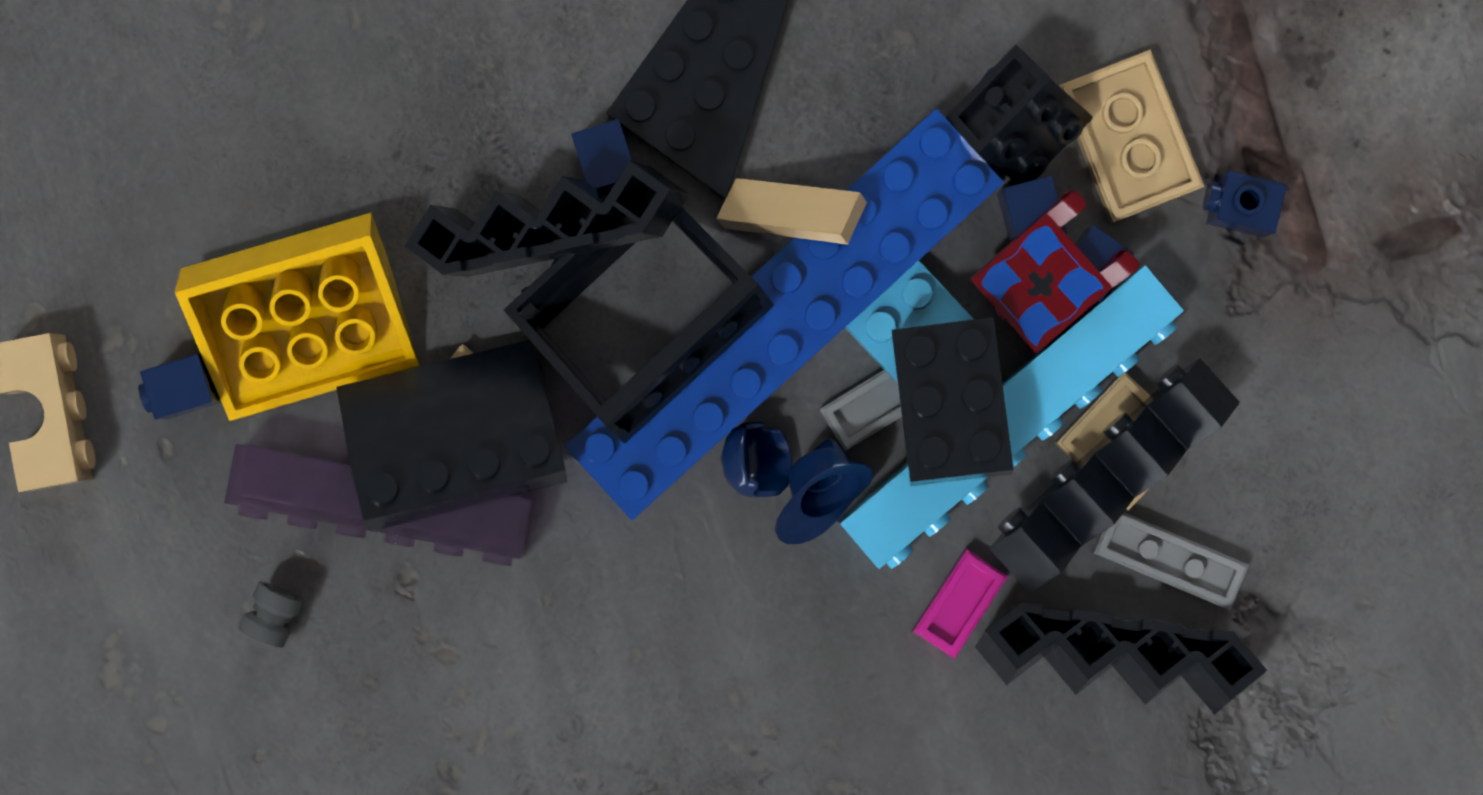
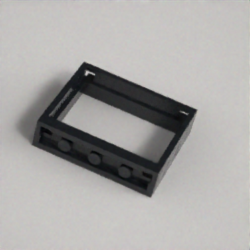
(676, 363)

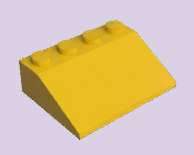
(297, 316)

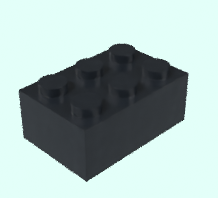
(952, 401)

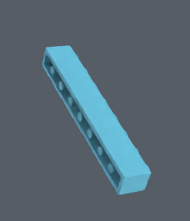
(1035, 398)

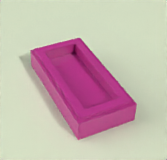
(959, 603)

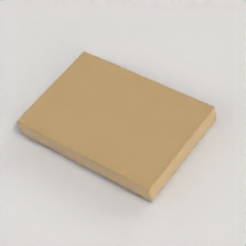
(1133, 137)

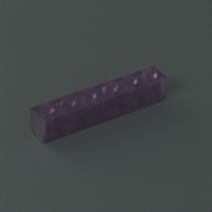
(325, 491)

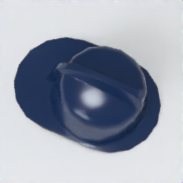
(821, 491)

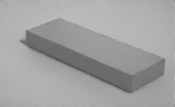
(1172, 560)

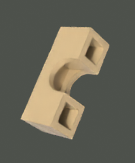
(59, 449)

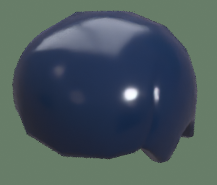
(756, 460)

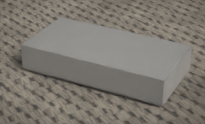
(863, 410)

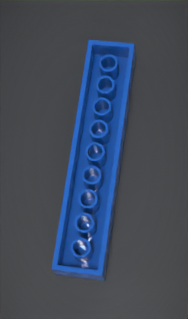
(816, 291)

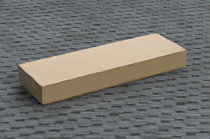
(792, 210)

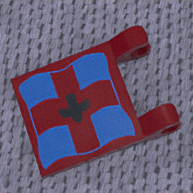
(1045, 279)

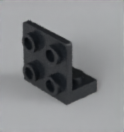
(1018, 117)

